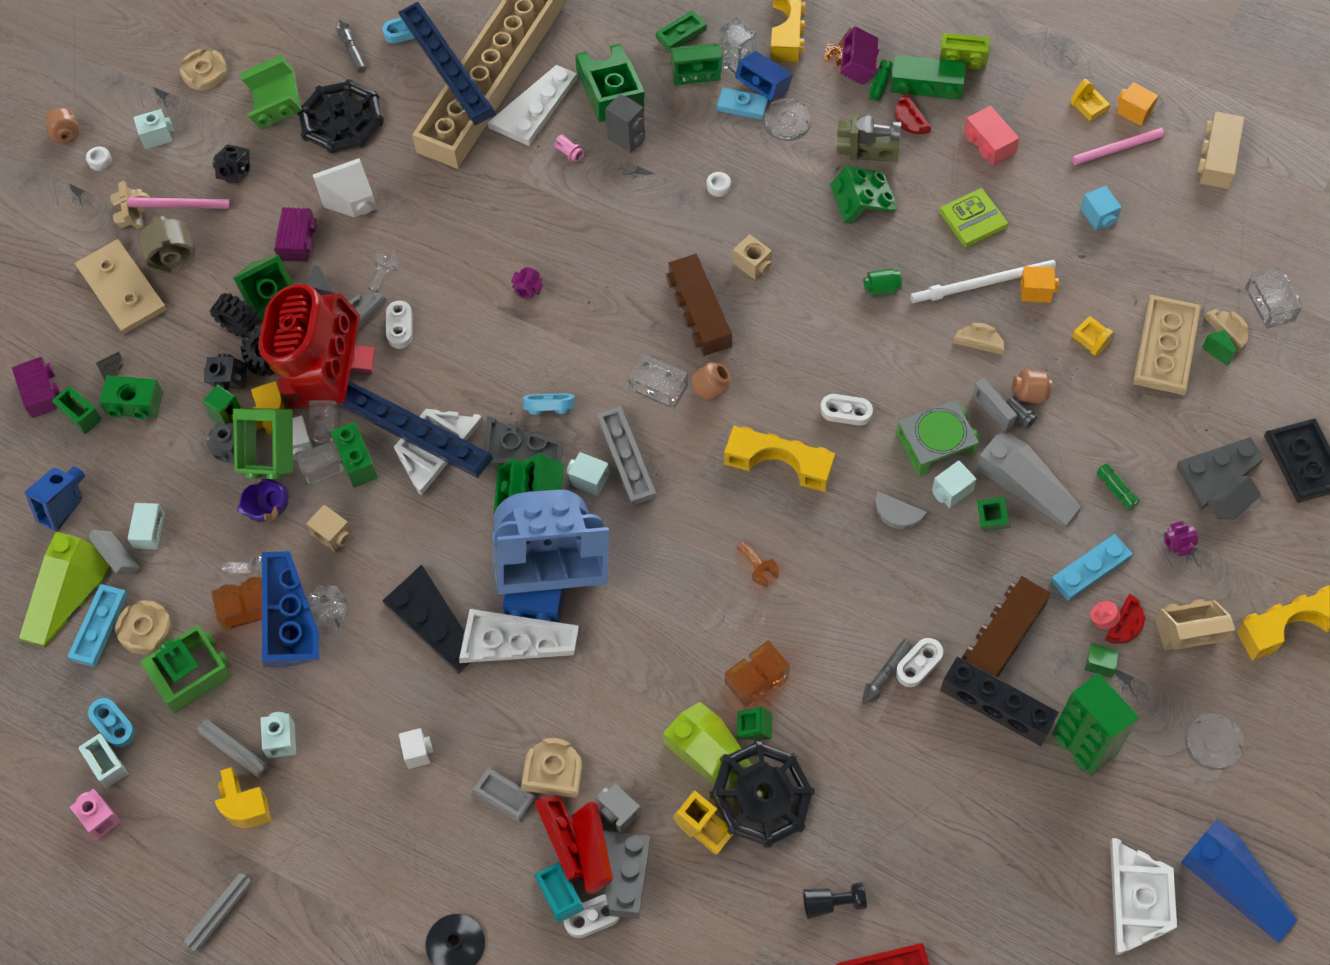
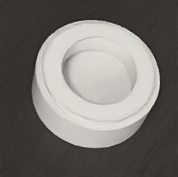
(98, 158)
(718, 184)

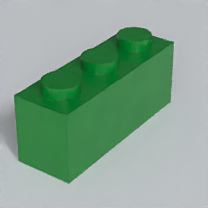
(928, 77)

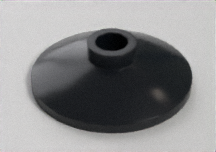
(470, 944)

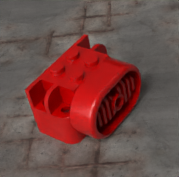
(309, 343)

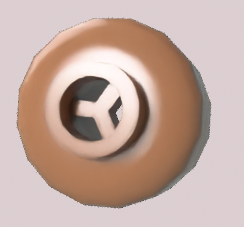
(62, 125)
(711, 381)
(1032, 386)

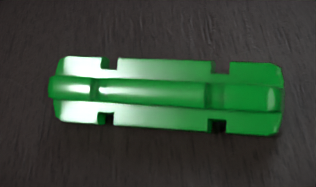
(880, 80)
(1118, 486)

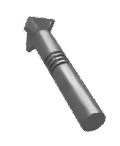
(344, 32)
(872, 690)

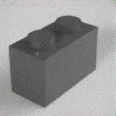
(625, 123)

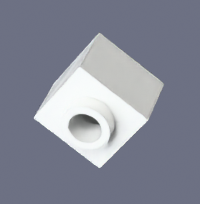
(415, 748)

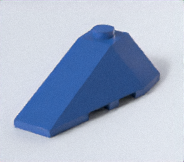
(287, 621)
(1233, 872)

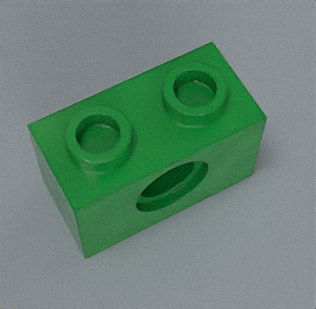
(119, 389)
(354, 454)

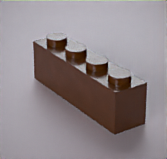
(699, 304)
(1008, 628)

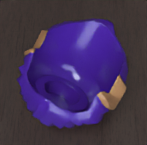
(263, 500)

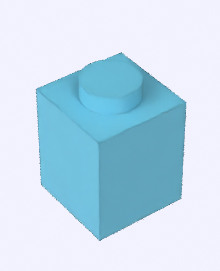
(1100, 208)

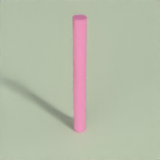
(1117, 146)
(178, 203)

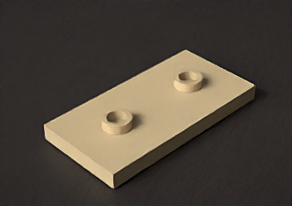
(120, 286)
(1167, 345)

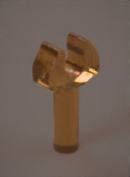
(832, 49)
(759, 565)

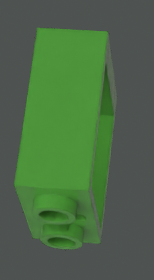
(245, 442)
(192, 640)

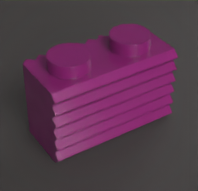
(859, 55)
(295, 234)
(36, 386)

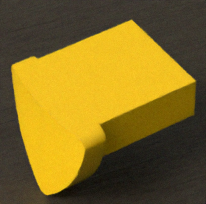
(1089, 101)
(1093, 336)

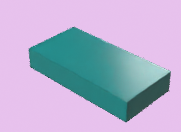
(559, 892)

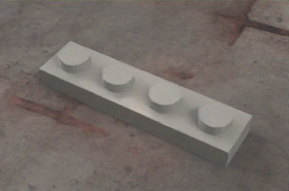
(626, 456)

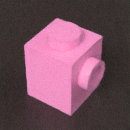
(94, 814)

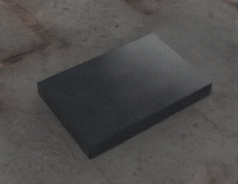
(1303, 458)

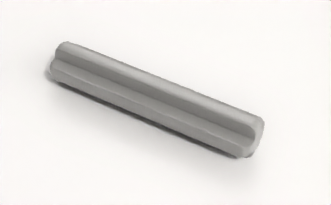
(232, 748)
(218, 912)

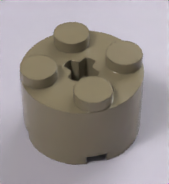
(167, 245)

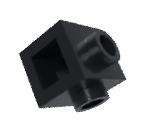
(232, 163)
(225, 372)

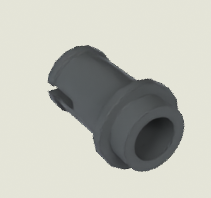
(1024, 416)

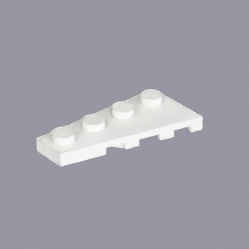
(533, 108)
(509, 637)

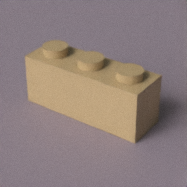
(1220, 150)

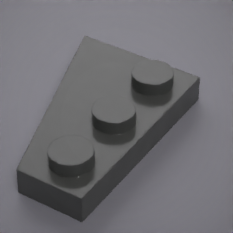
(510, 442)
(1212, 469)
(628, 864)

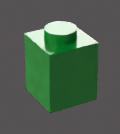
(993, 514)

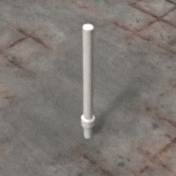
(937, 291)

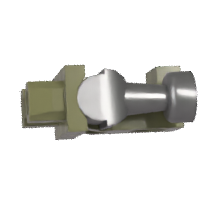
(868, 140)

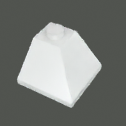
(345, 189)

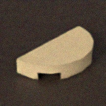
(1232, 323)
(980, 337)

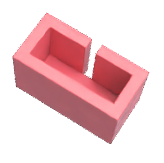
(991, 135)

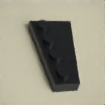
(428, 616)

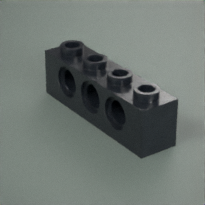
(999, 701)

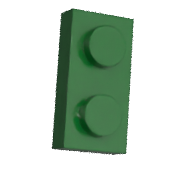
(681, 30)

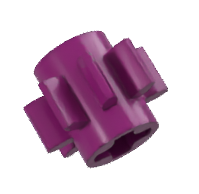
(527, 283)
(1181, 538)

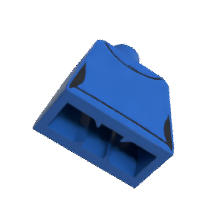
(55, 496)

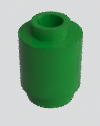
(882, 282)

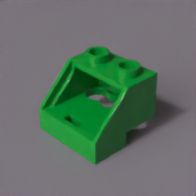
(696, 63)
(514, 476)

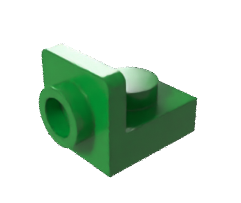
(176, 659)

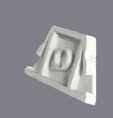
(423, 466)
(1141, 897)

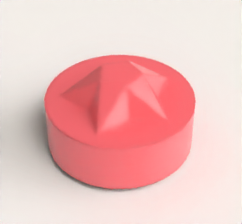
(1105, 615)

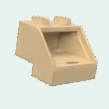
(1194, 624)

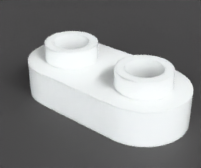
(399, 322)
(846, 409)
(918, 663)
(593, 918)

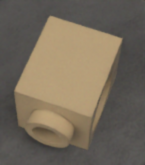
(752, 248)
(329, 528)

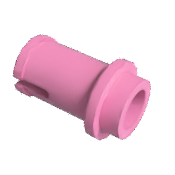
(573, 151)

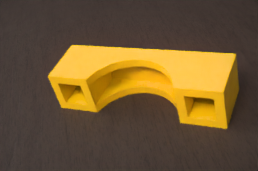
(786, 37)
(750, 447)
(1265, 632)

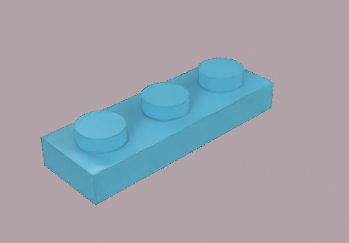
(1091, 567)
(97, 625)

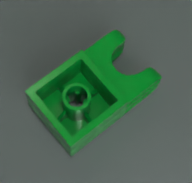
(608, 79)

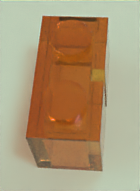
(238, 604)
(754, 679)

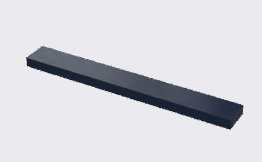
(447, 64)
(416, 430)

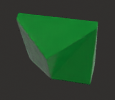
(261, 281)

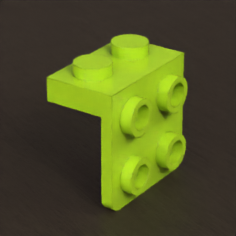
(965, 48)

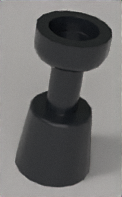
(822, 901)

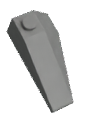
(1024, 474)

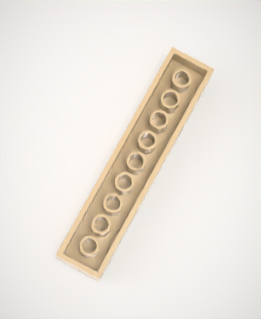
(494, 65)

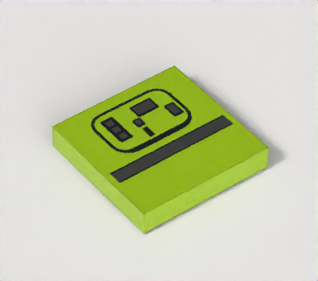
(973, 217)

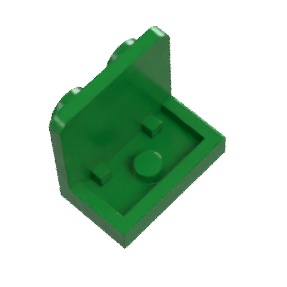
(861, 190)

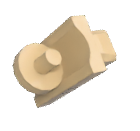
(127, 215)

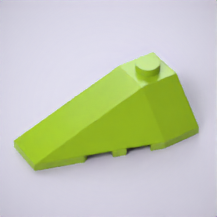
(64, 581)
(701, 741)

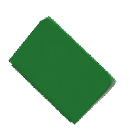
(1220, 346)
(1101, 660)
(754, 724)

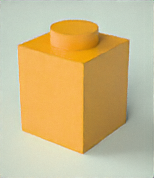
(1136, 103)
(1038, 284)

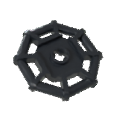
(340, 105)
(756, 808)

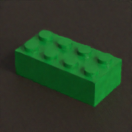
(1094, 724)

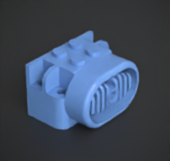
(547, 543)

